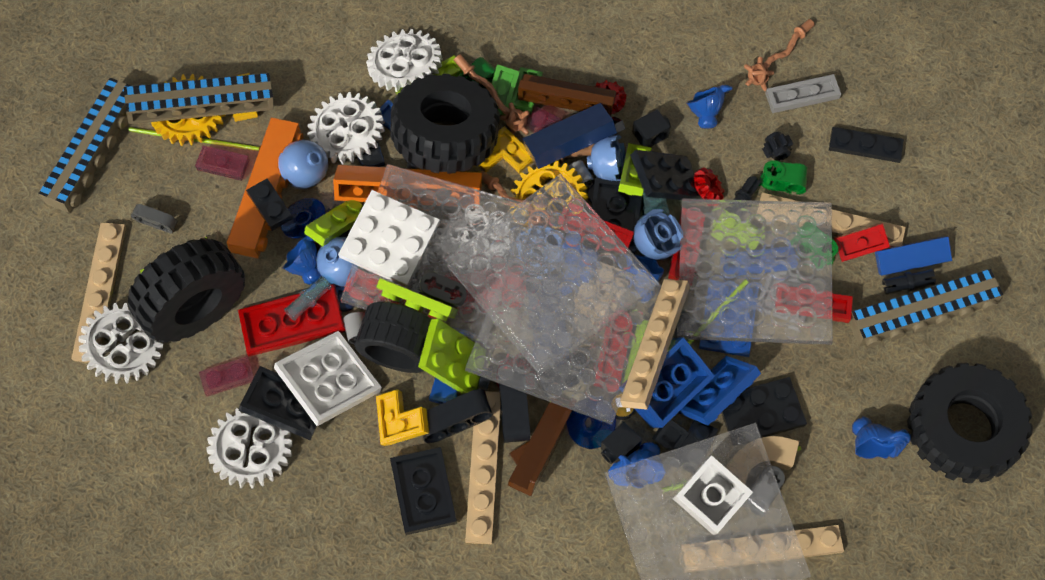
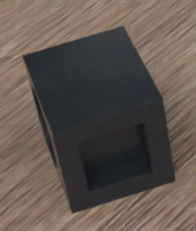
(651, 129)
(620, 442)

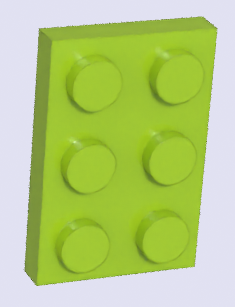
(416, 300)
(447, 355)

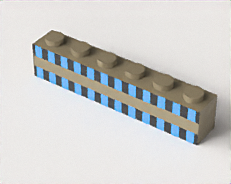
(198, 98)
(87, 149)
(925, 308)

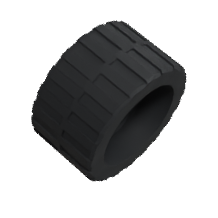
(393, 336)

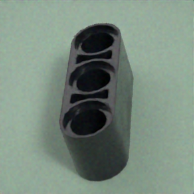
(514, 414)
(457, 415)

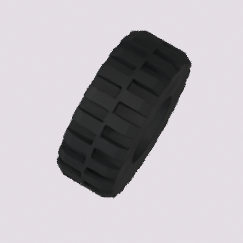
(442, 146)
(186, 290)
(995, 398)

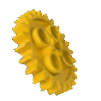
(187, 128)
(539, 176)

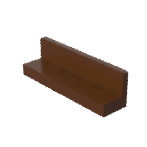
(564, 94)
(540, 449)

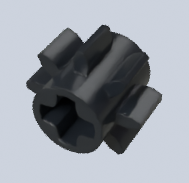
(777, 146)

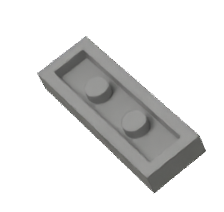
(803, 93)

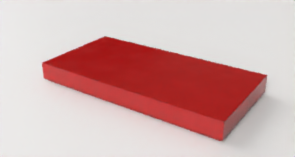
(269, 327)

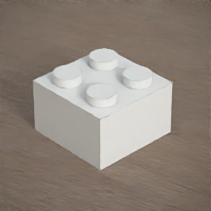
(712, 495)

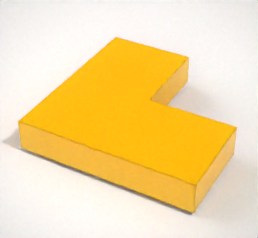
(509, 149)
(395, 423)

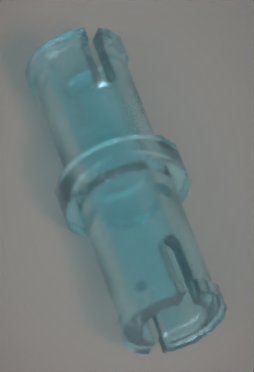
(307, 298)

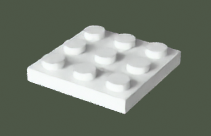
(389, 238)
(327, 378)

